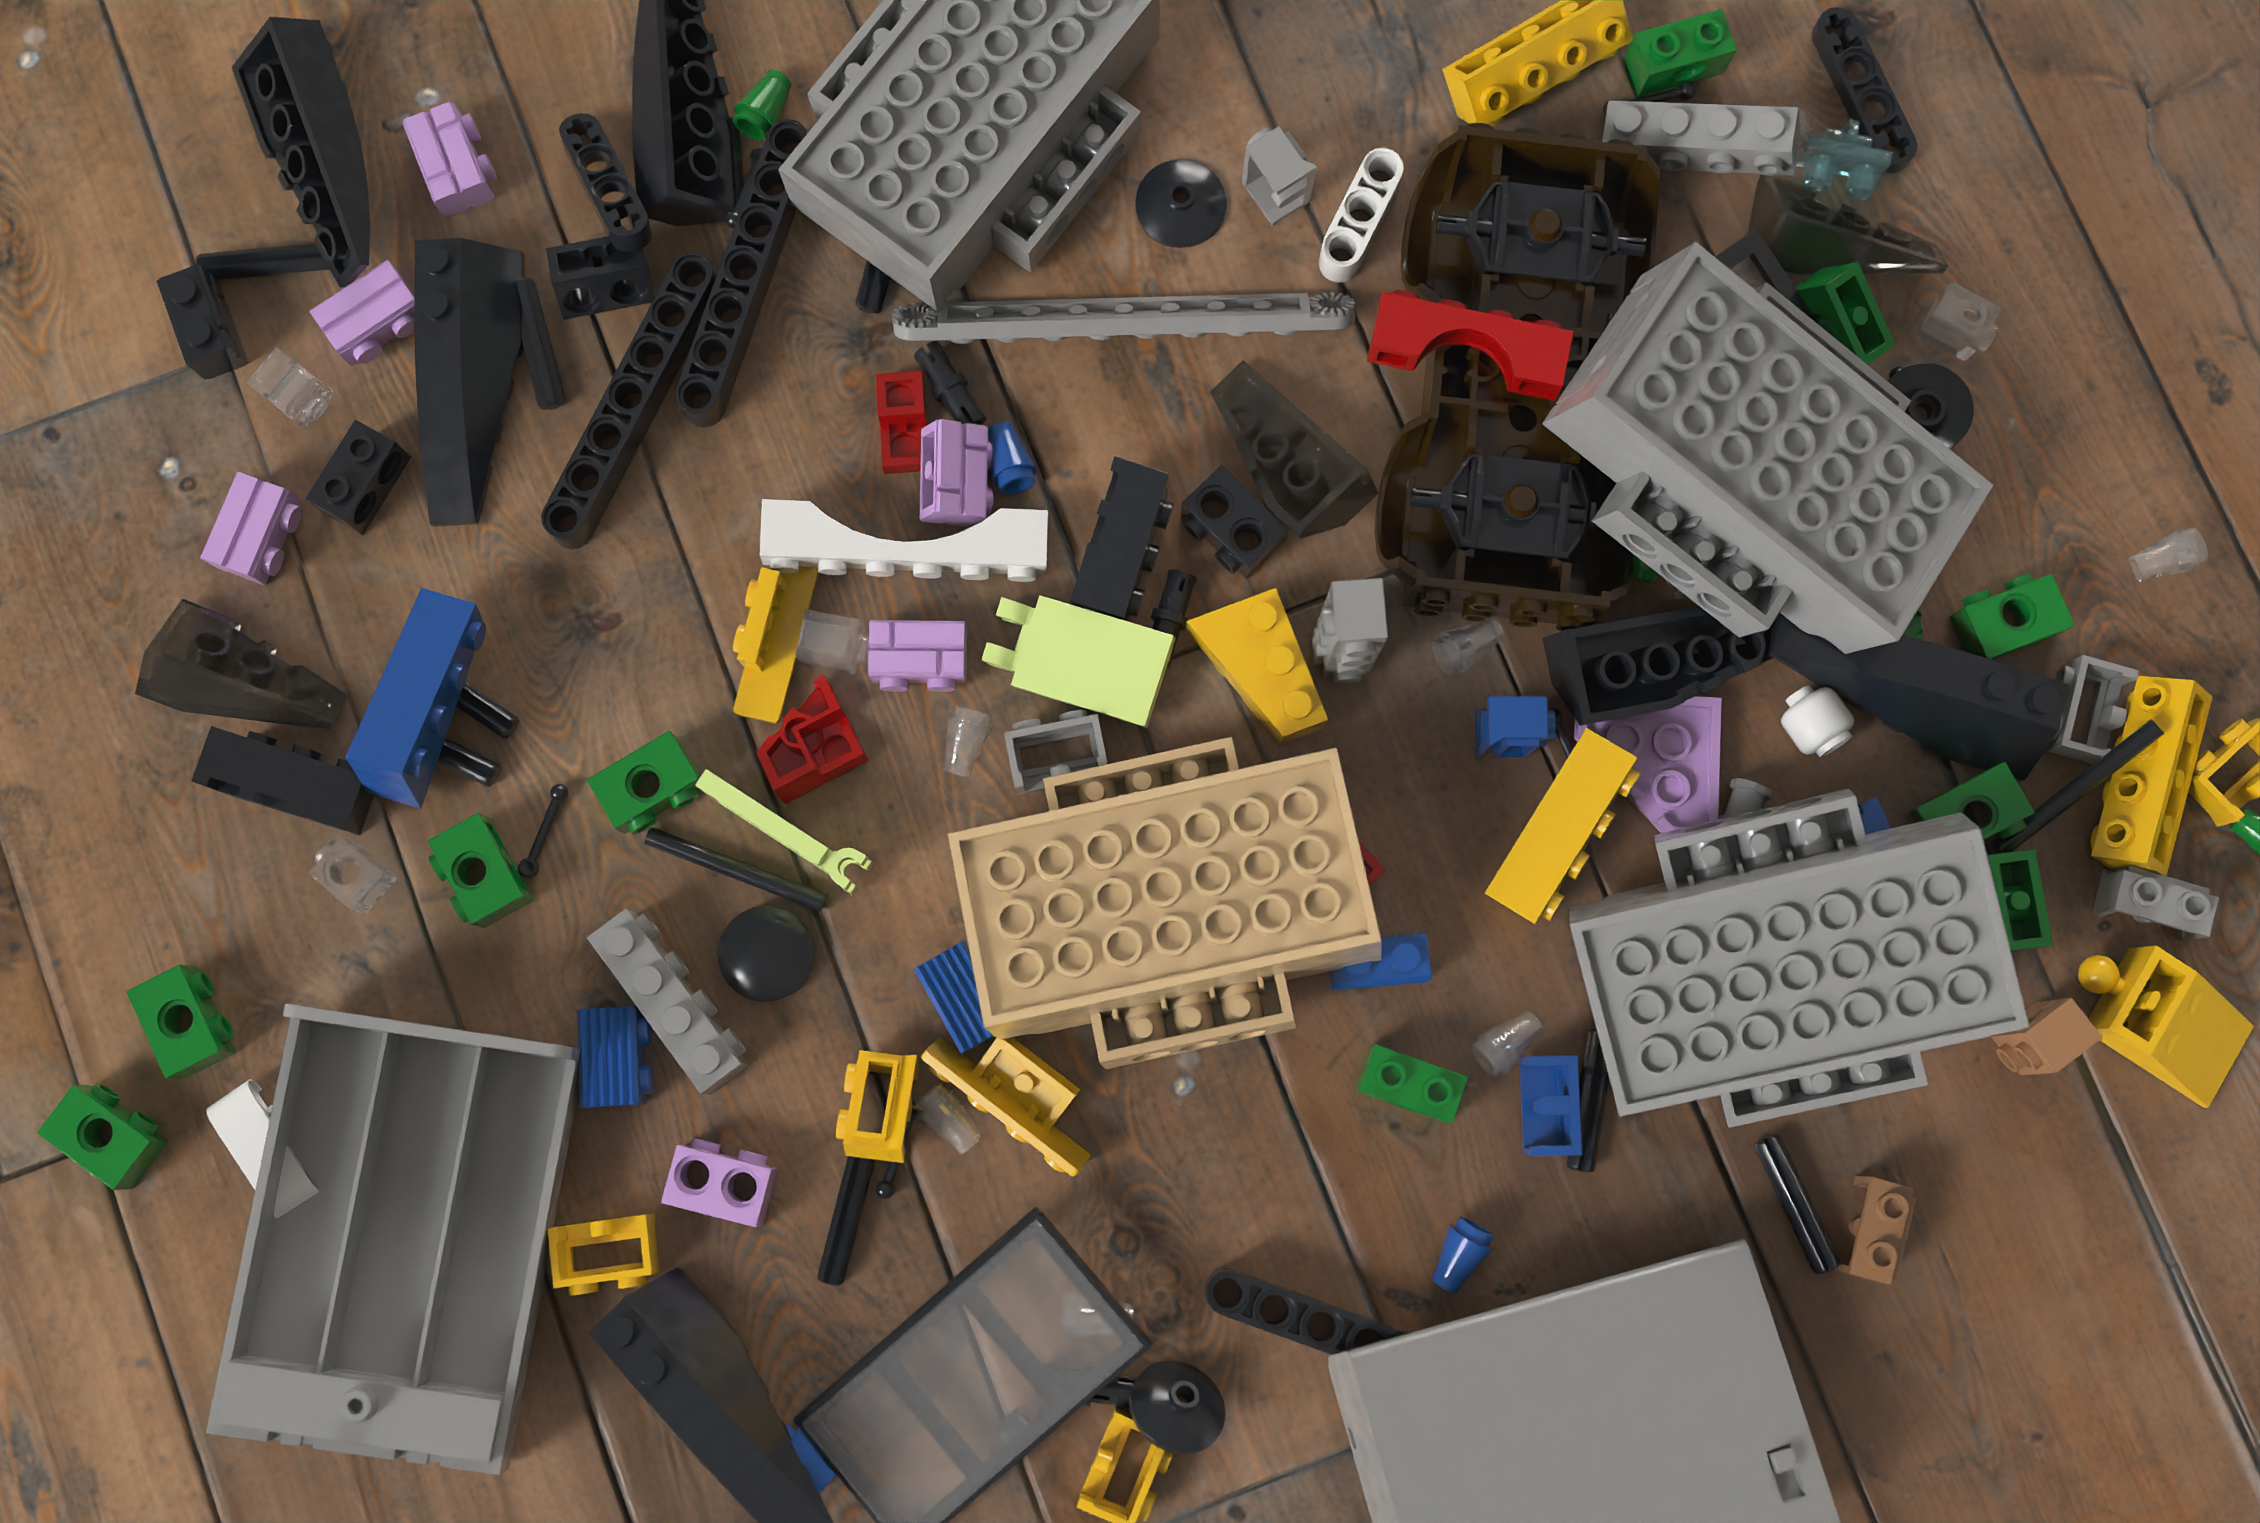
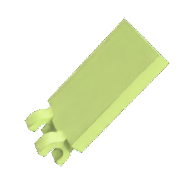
(1084, 658)
(832, 862)

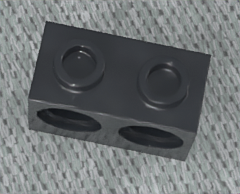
(598, 277)
(358, 477)
(1243, 515)

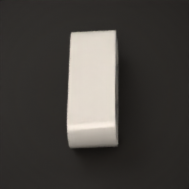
(1366, 195)
(243, 1125)

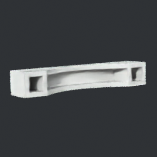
(804, 536)

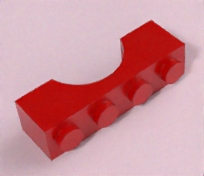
(1527, 353)

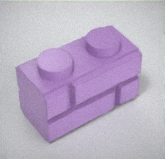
(449, 158)
(367, 314)
(955, 473)
(252, 529)
(917, 653)

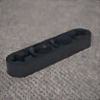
(1871, 87)
(605, 181)

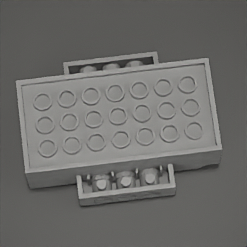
(968, 131)
(1763, 460)
(1796, 960)

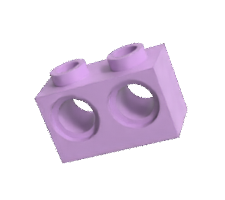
(718, 1195)

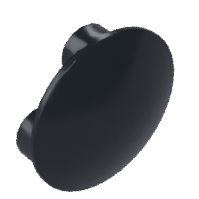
(765, 953)

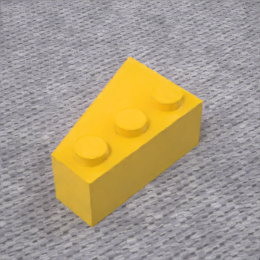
(1263, 663)

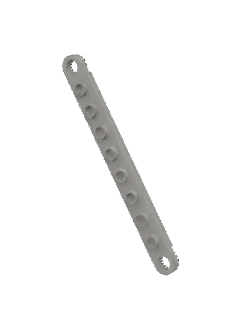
(1124, 316)

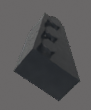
(1123, 540)
(283, 779)

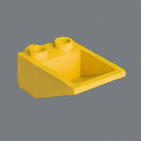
(2166, 1019)

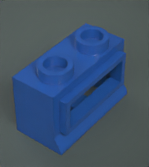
(1513, 726)
(1550, 1105)

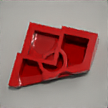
(811, 745)

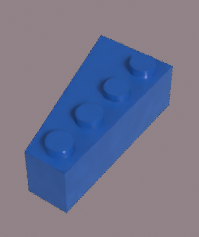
(416, 698)

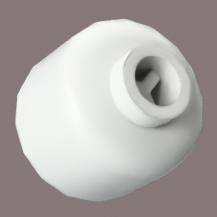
(1817, 720)

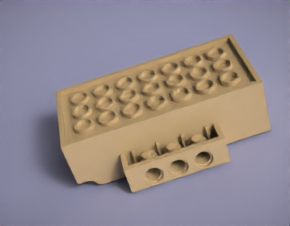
(1166, 900)

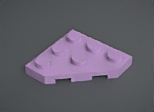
(1676, 760)

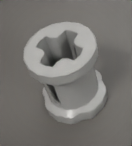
(1746, 797)

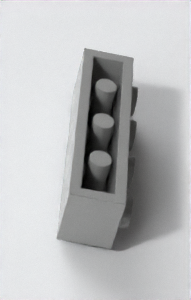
(1709, 135)
(1350, 630)
(668, 1001)

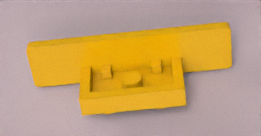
(770, 640)
(1018, 1092)

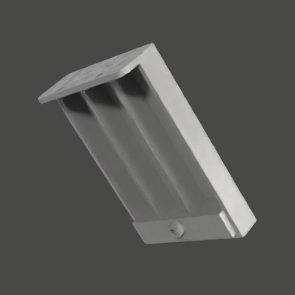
(415, 1278)
(1591, 1407)

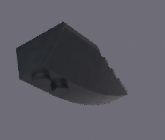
(680, 120)
(311, 131)
(463, 367)
(1648, 662)
(1936, 695)
(710, 1396)

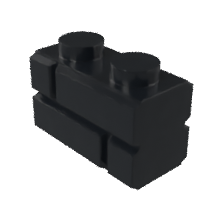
(202, 322)

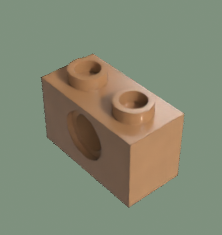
(2054, 1038)

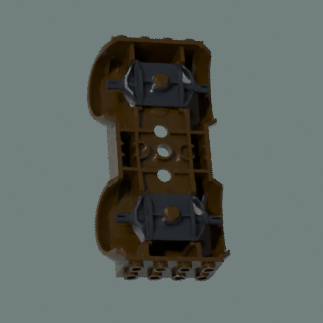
(1466, 501)

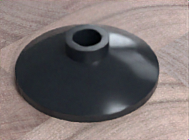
(1180, 223)
(1941, 395)
(1167, 1420)

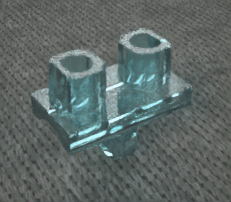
(1844, 155)

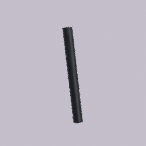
(2083, 784)
(736, 869)

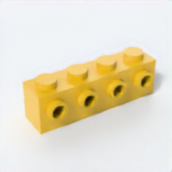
(1535, 57)
(2150, 791)
(1563, 826)

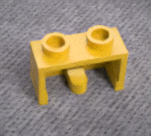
(2226, 806)
(890, 1143)
(564, 1238)
(1141, 1498)

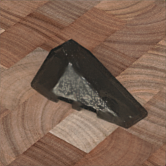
(1814, 236)
(1294, 462)
(213, 669)

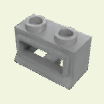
(1277, 174)
(2104, 711)
(1031, 734)
(2157, 900)

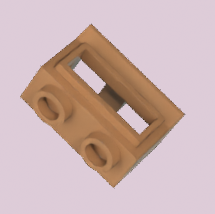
(1880, 1231)

